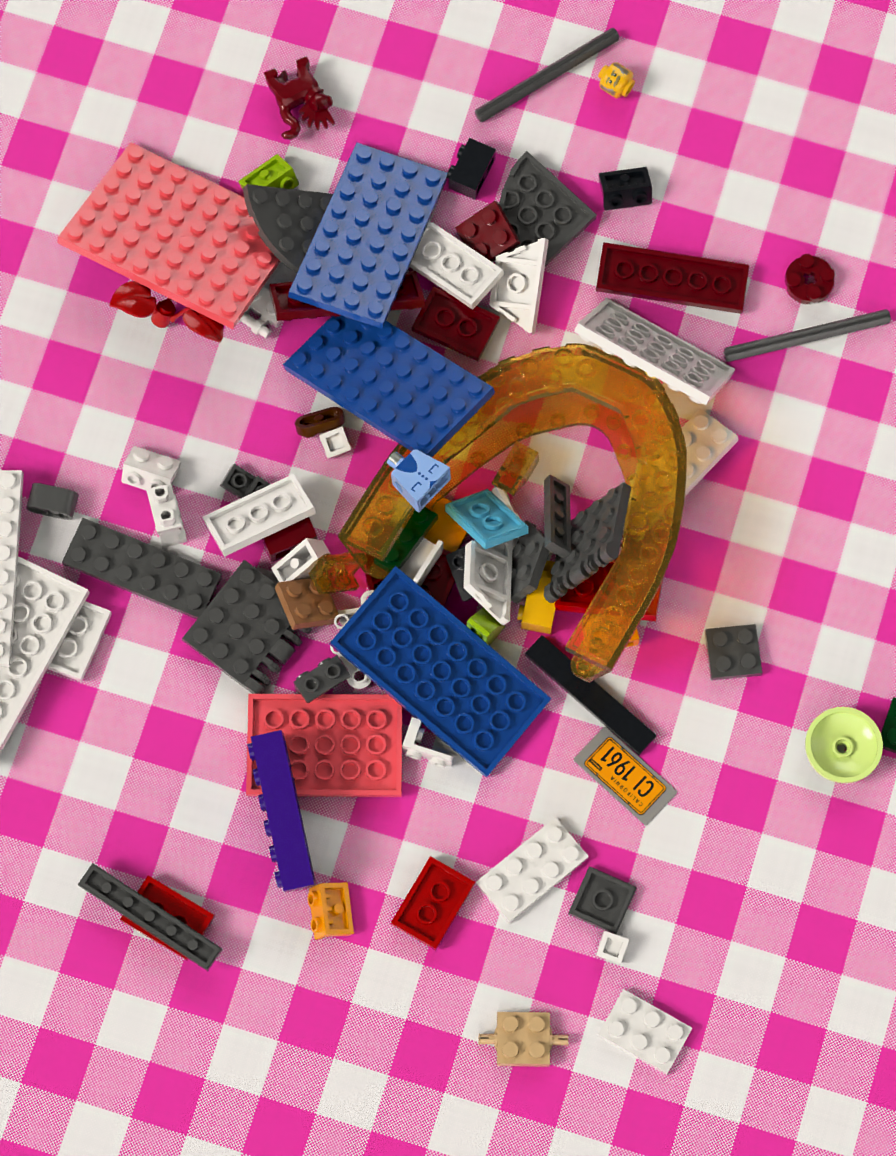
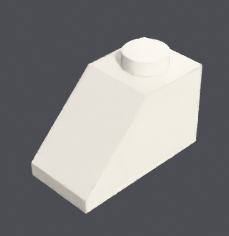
(300, 560)

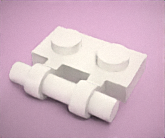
(263, 307)

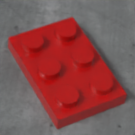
(432, 903)
(176, 905)

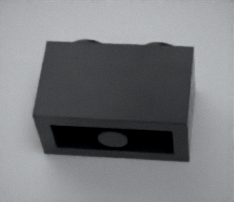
(471, 168)

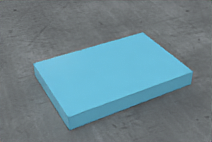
(486, 519)

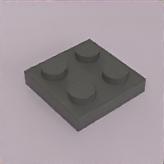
(733, 652)

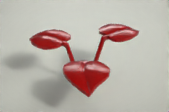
(136, 301)

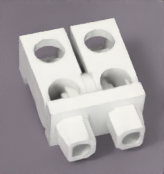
(166, 515)

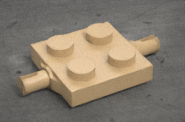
(523, 1039)

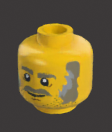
(616, 80)

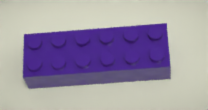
(283, 811)

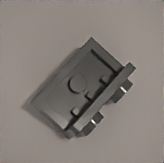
(321, 679)

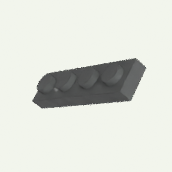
(557, 516)

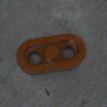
(319, 421)

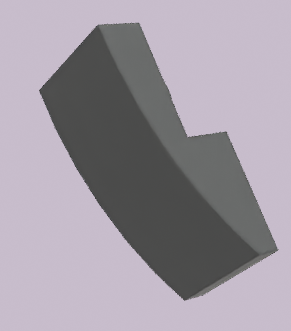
(241, 482)

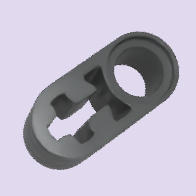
(52, 501)

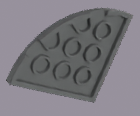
(542, 207)
(286, 219)

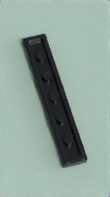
(591, 696)

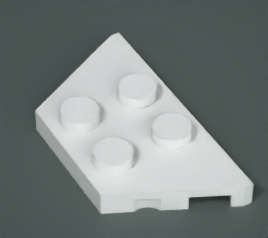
(520, 288)
(489, 577)

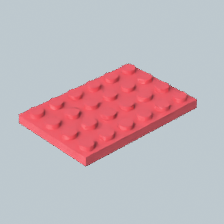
(334, 743)

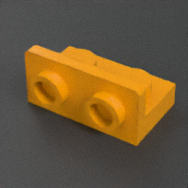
(330, 910)

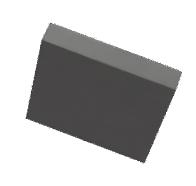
(602, 900)

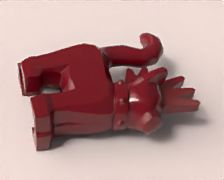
(296, 92)

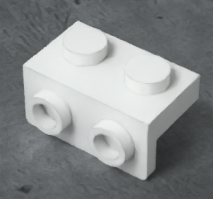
(148, 469)

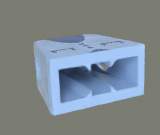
(418, 477)

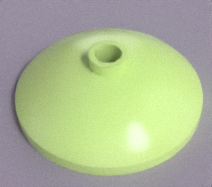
(853, 731)

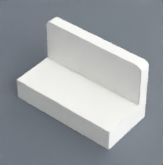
(422, 560)

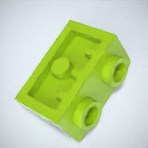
(272, 173)

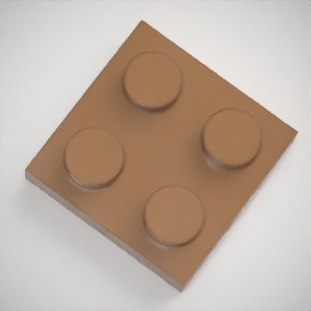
(305, 605)

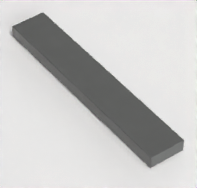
(150, 917)

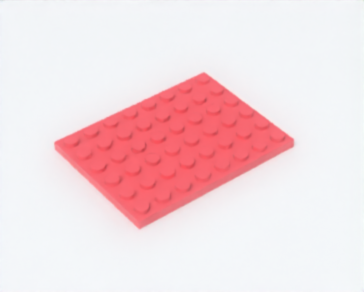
(173, 235)

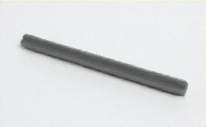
(546, 75)
(807, 335)

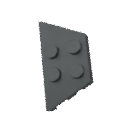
(528, 562)

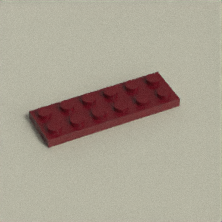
(672, 278)
(285, 308)

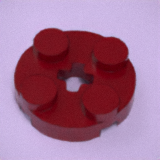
(813, 266)

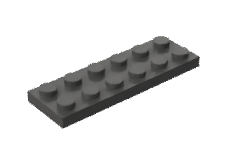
(141, 569)

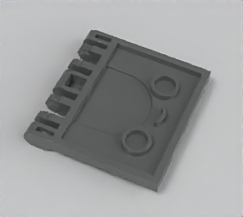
(594, 542)
(243, 628)

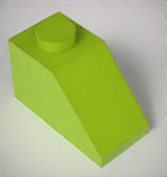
(485, 626)

